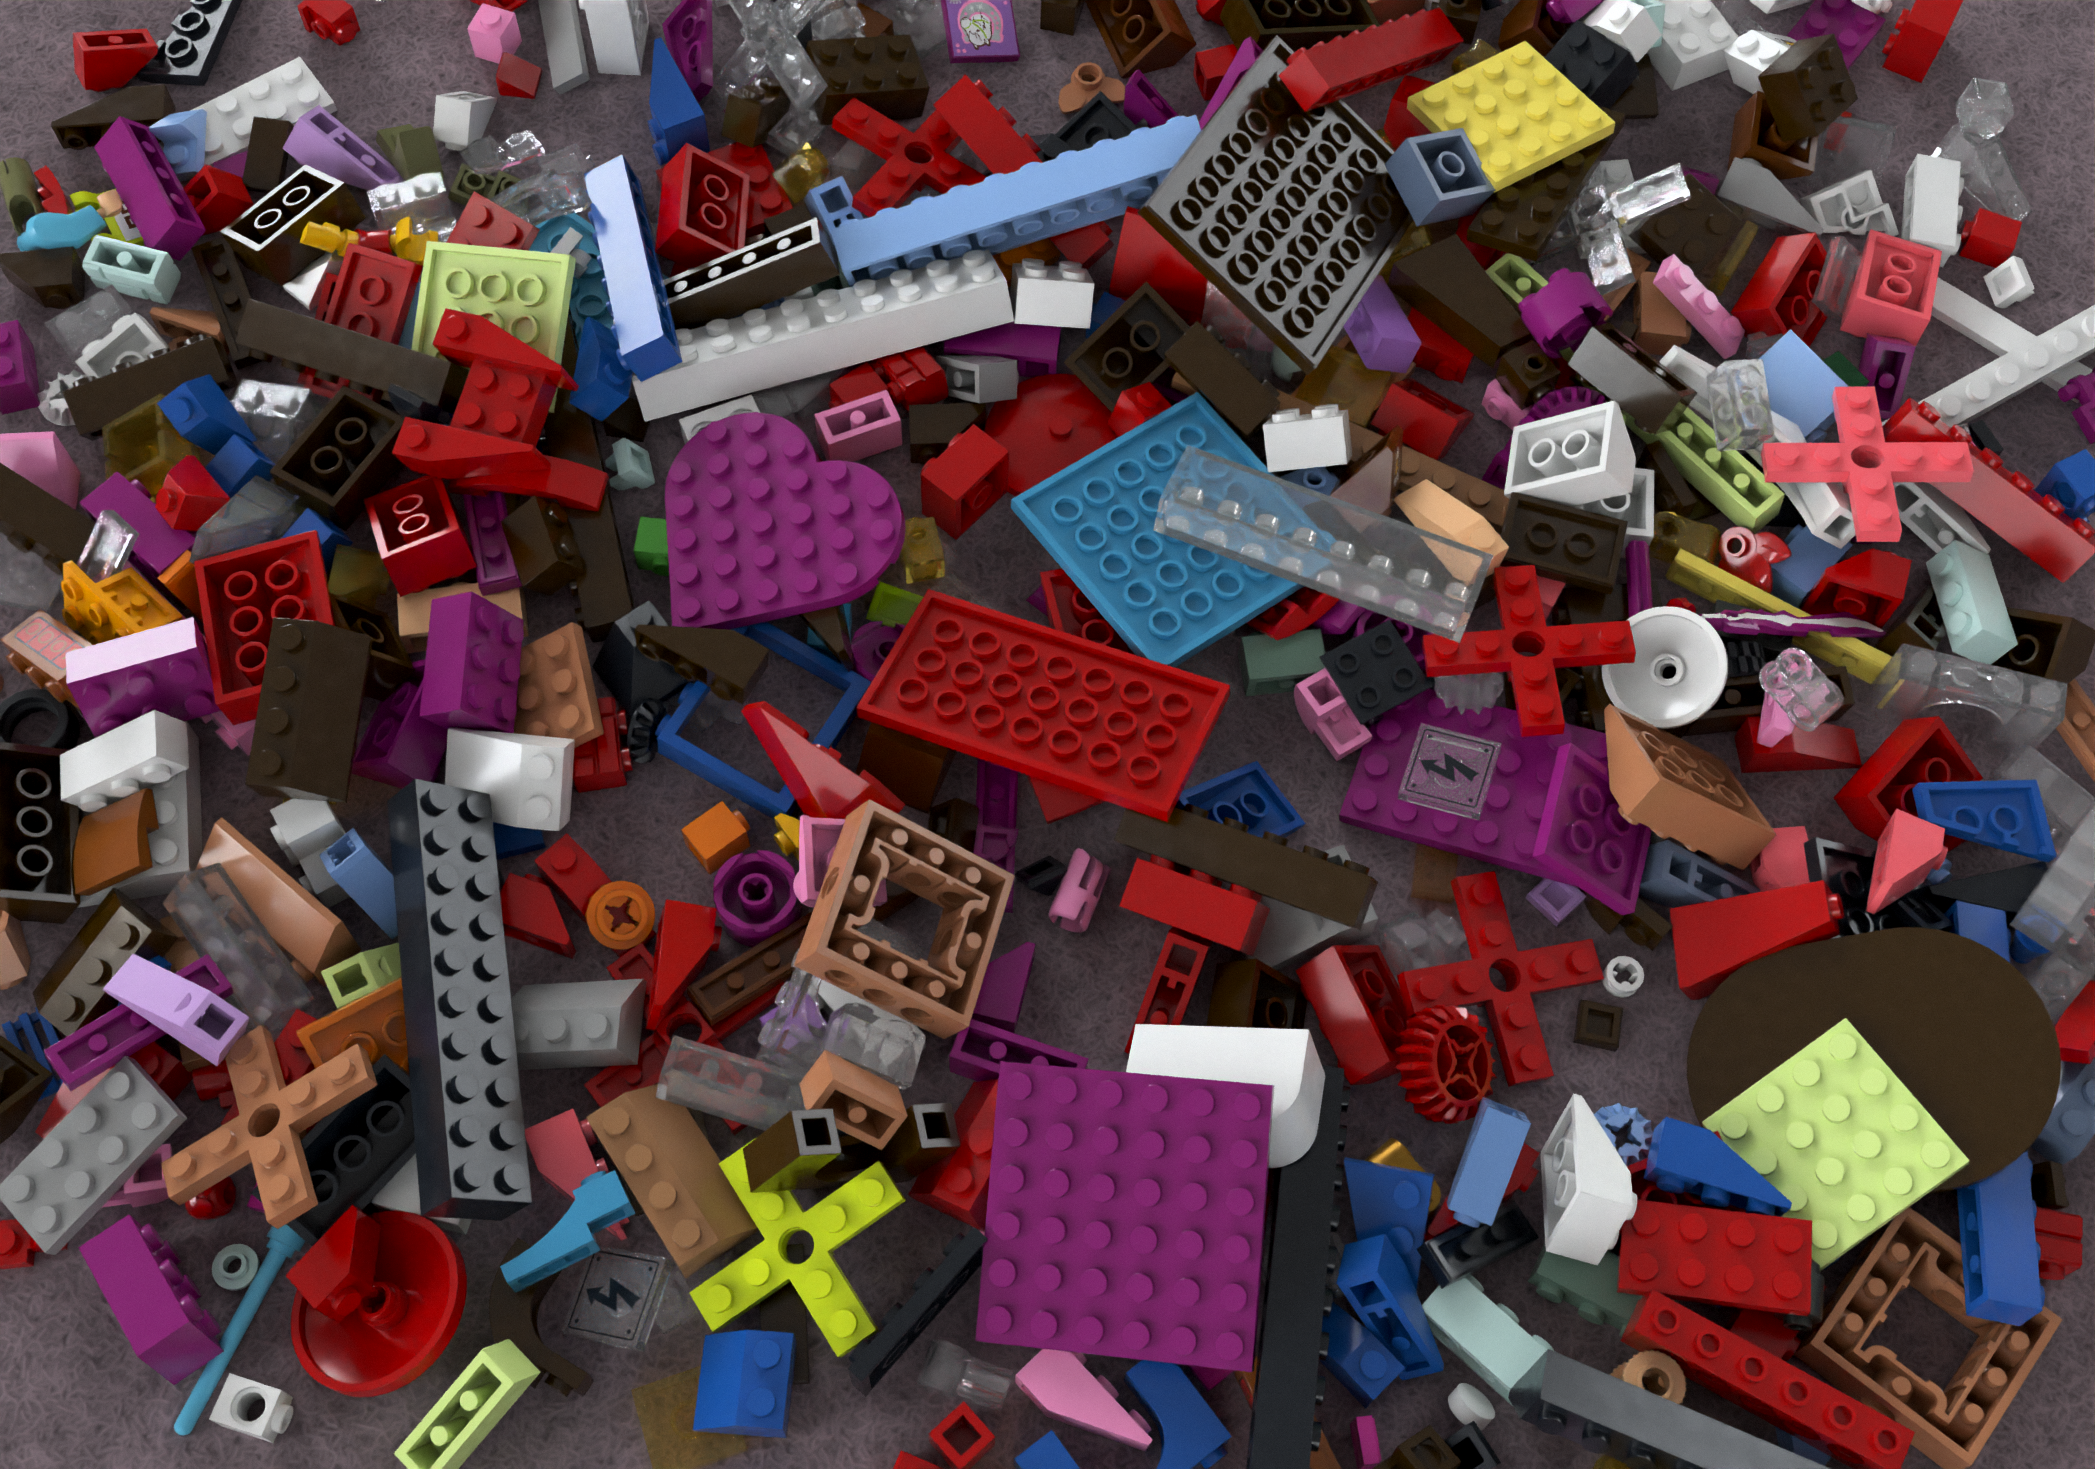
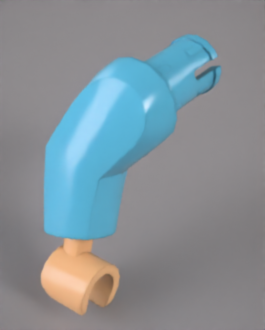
(64, 230)

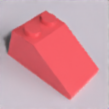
(1892, 289)

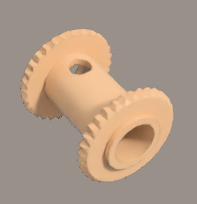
(1657, 1371)

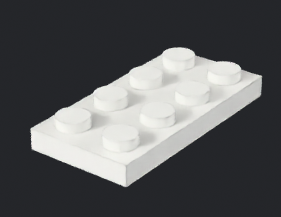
(278, 94)

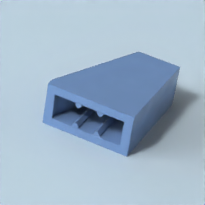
(364, 878)
(1487, 1163)

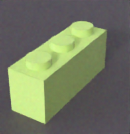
(469, 1409)

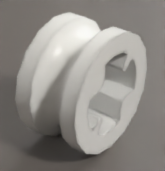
(1624, 989)

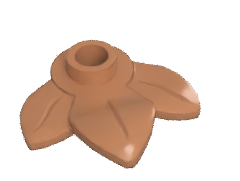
(1080, 92)

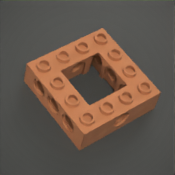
(973, 894)
(1947, 1423)

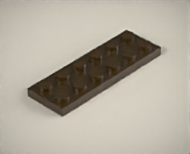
(1531, 210)

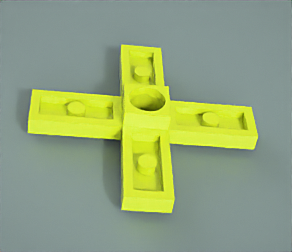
(816, 1280)

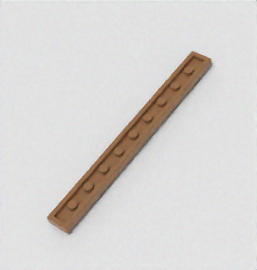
(1415, 466)

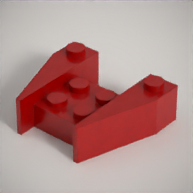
(498, 408)

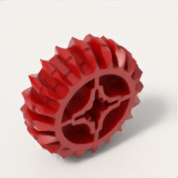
(1445, 1063)

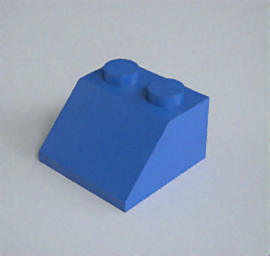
(746, 1383)

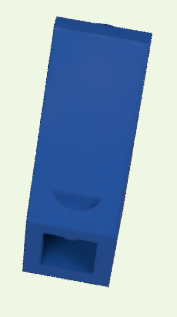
(1700, 1163)

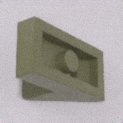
(410, 150)

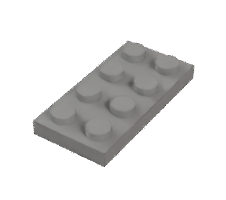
(90, 1155)

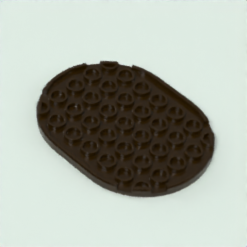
(1932, 1006)

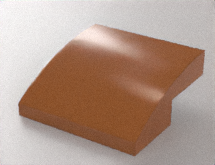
(114, 843)

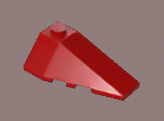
(812, 771)

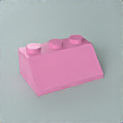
(43, 462)

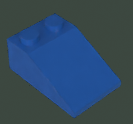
(673, 109)
(1246, 797)

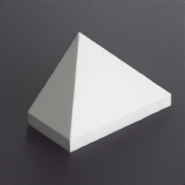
(309, 282)

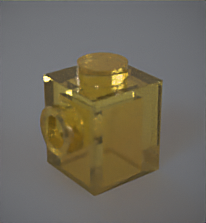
(802, 171)
(922, 551)

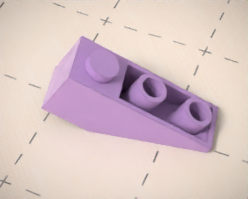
(179, 1007)

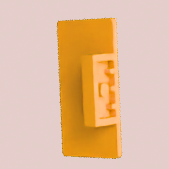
(113, 605)

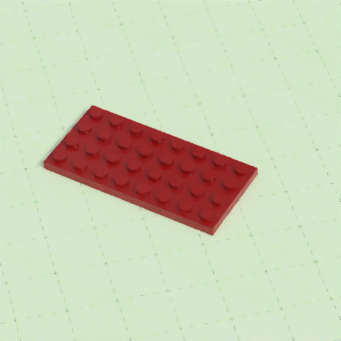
(1046, 703)

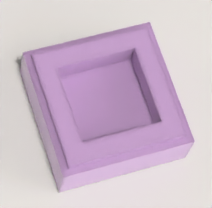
(1555, 899)

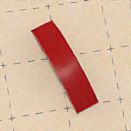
(567, 481)

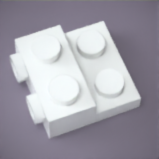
(128, 342)

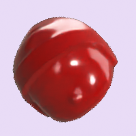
(213, 1202)

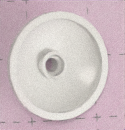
(1665, 639)

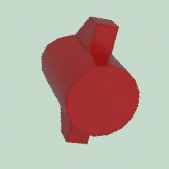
(214, 1082)

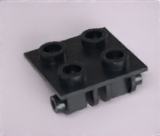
(1375, 672)

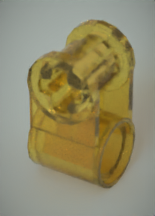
(1683, 533)

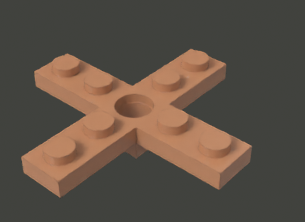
(269, 1126)

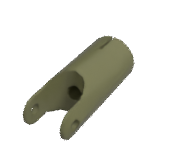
(19, 191)

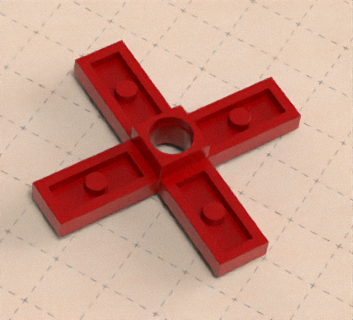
(900, 149)
(1526, 631)
(1525, 974)
(653, 1051)

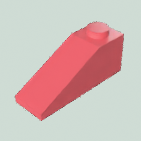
(1904, 858)

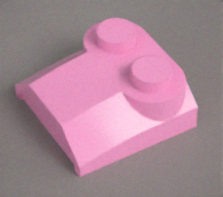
(816, 848)

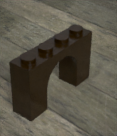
(1585, 606)
(807, 1154)

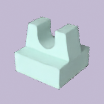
(632, 466)

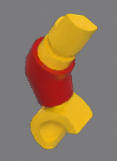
(401, 245)

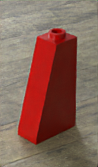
(1727, 933)

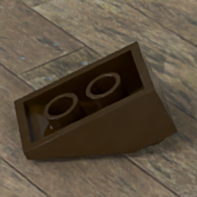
(1128, 346)

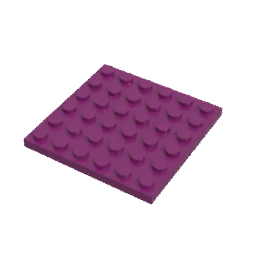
(1126, 1215)

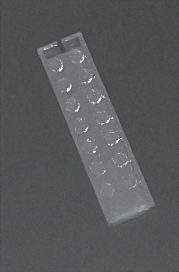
(1322, 543)

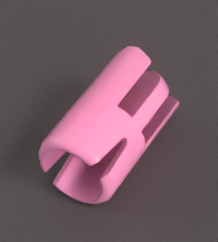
(1079, 892)

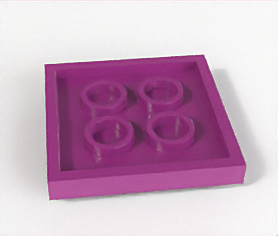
(1587, 836)

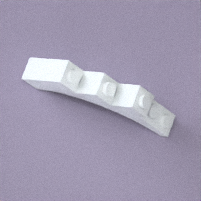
(1821, 504)

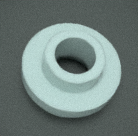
(246, 1273)

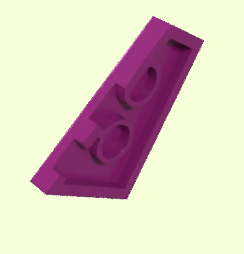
(691, 43)

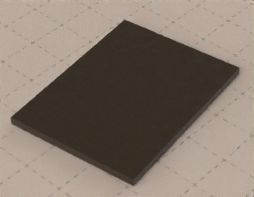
(1283, 209)

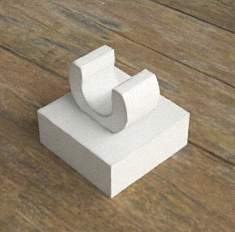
(569, 245)
(2009, 283)

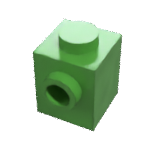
(652, 546)

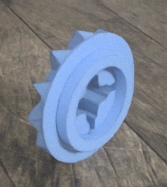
(1639, 1129)

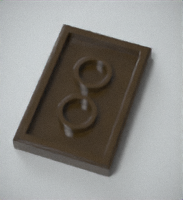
(1563, 542)

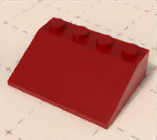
(1149, 257)
(238, 605)

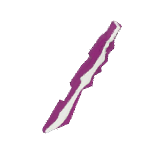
(1783, 623)

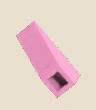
(1073, 1396)

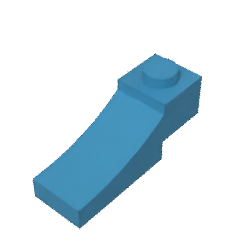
(596, 1206)

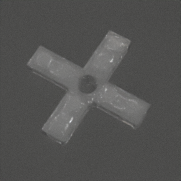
(772, 44)
(1600, 215)

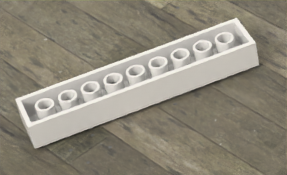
(829, 332)

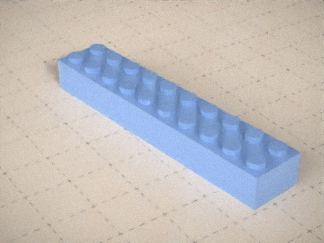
(1015, 206)

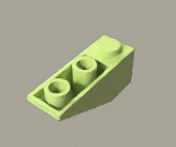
(362, 974)

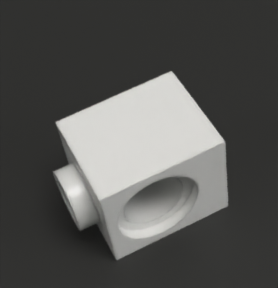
(236, 1399)

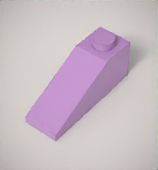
(336, 151)

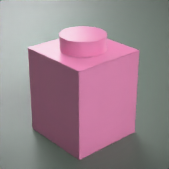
(493, 33)

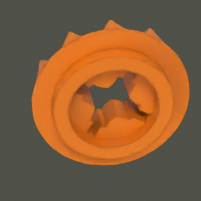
(639, 908)

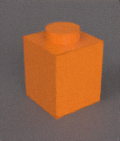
(717, 836)

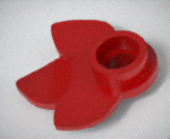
(1754, 558)

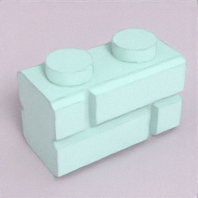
(131, 269)

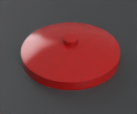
(1048, 428)
(398, 1323)

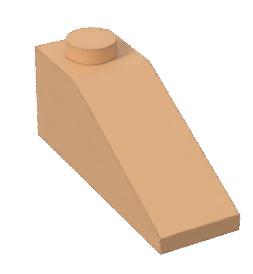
(1448, 517)

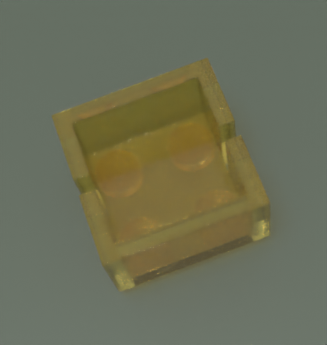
(145, 446)

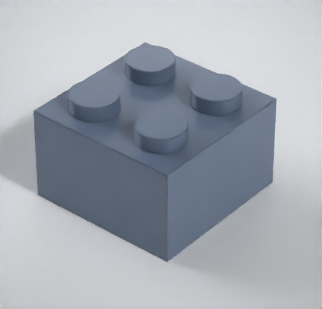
(1439, 176)

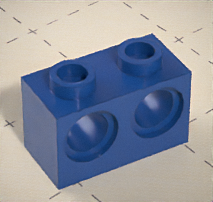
(2072, 484)

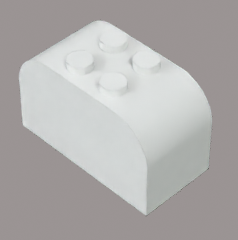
(1246, 1056)

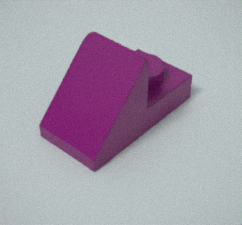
(1145, 102)

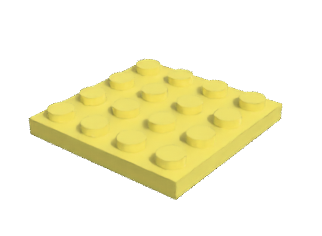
(1514, 113)

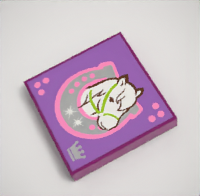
(980, 31)

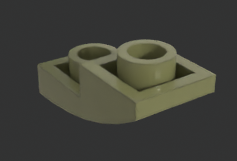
(484, 184)

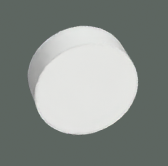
(1471, 1405)

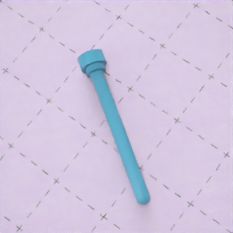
(282, 1244)

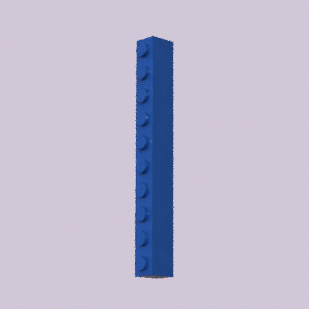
(1998, 1213)

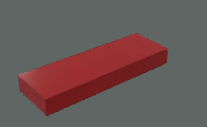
(2077, 1028)

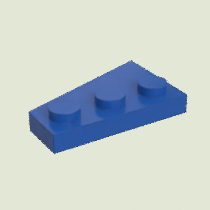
(1989, 813)
(1393, 1204)

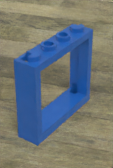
(729, 778)

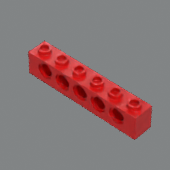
(1767, 1385)

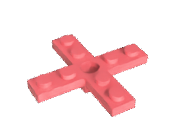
(1867, 463)

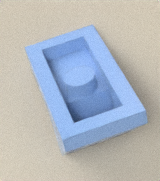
(183, 141)

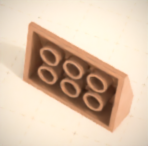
(1681, 791)

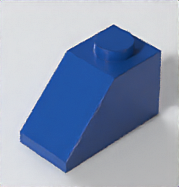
(204, 414)

